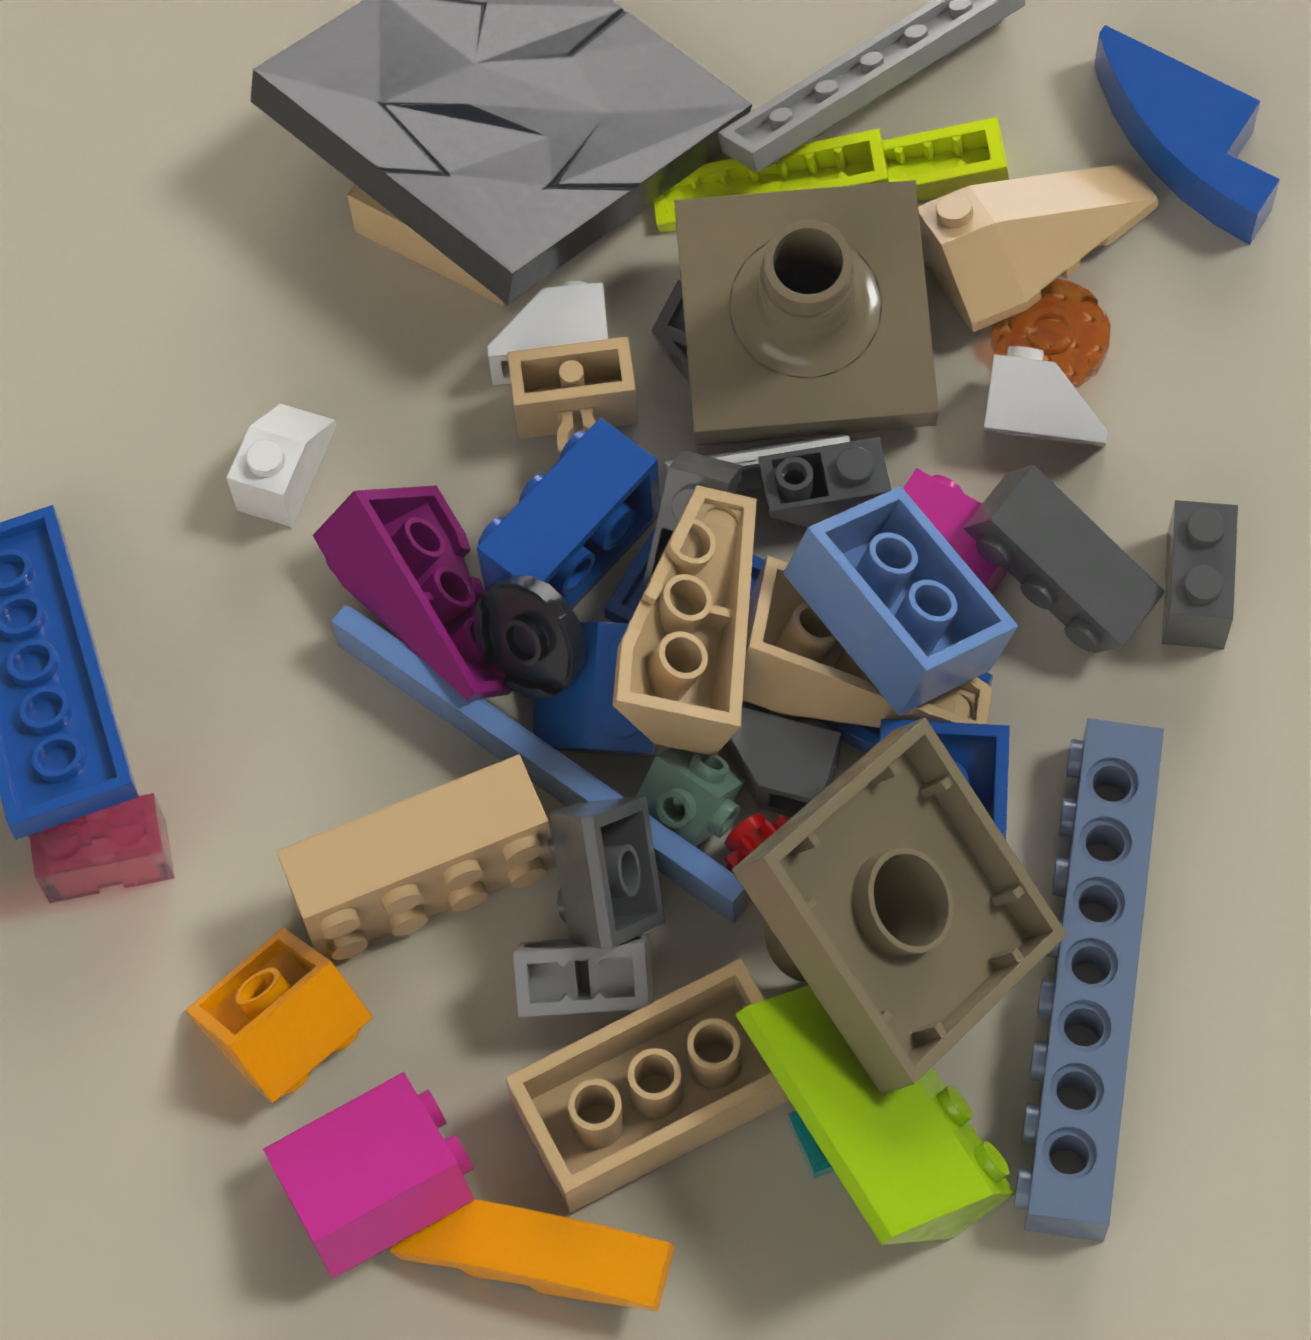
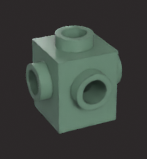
(692, 794)

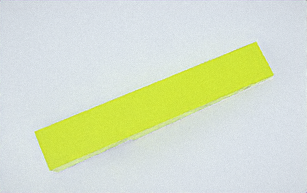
(937, 160)

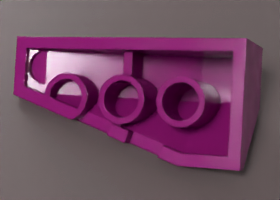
(408, 567)

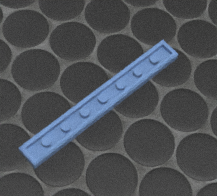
(544, 764)

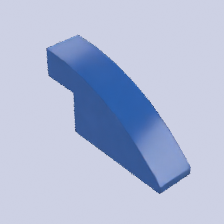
(1187, 131)

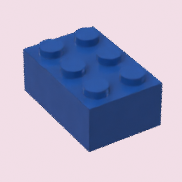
(576, 516)

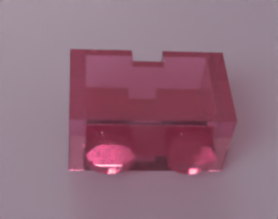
(103, 850)

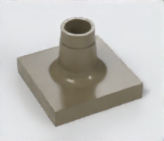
(798, 362)
(899, 905)

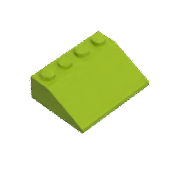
(898, 1152)

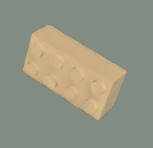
(419, 859)
(646, 1088)

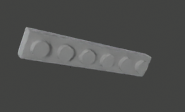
(858, 78)

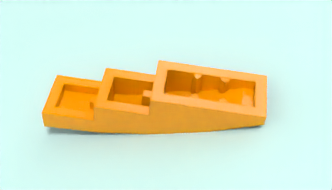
(546, 1253)

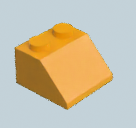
(280, 1014)

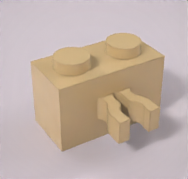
(572, 387)

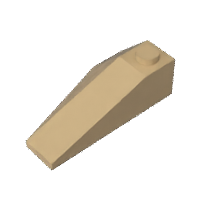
(1013, 237)
(688, 636)
(805, 672)

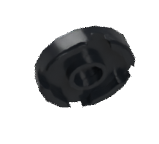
(530, 636)

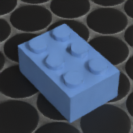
(899, 599)

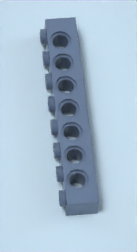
(1082, 1202)

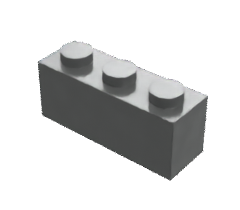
(1063, 560)

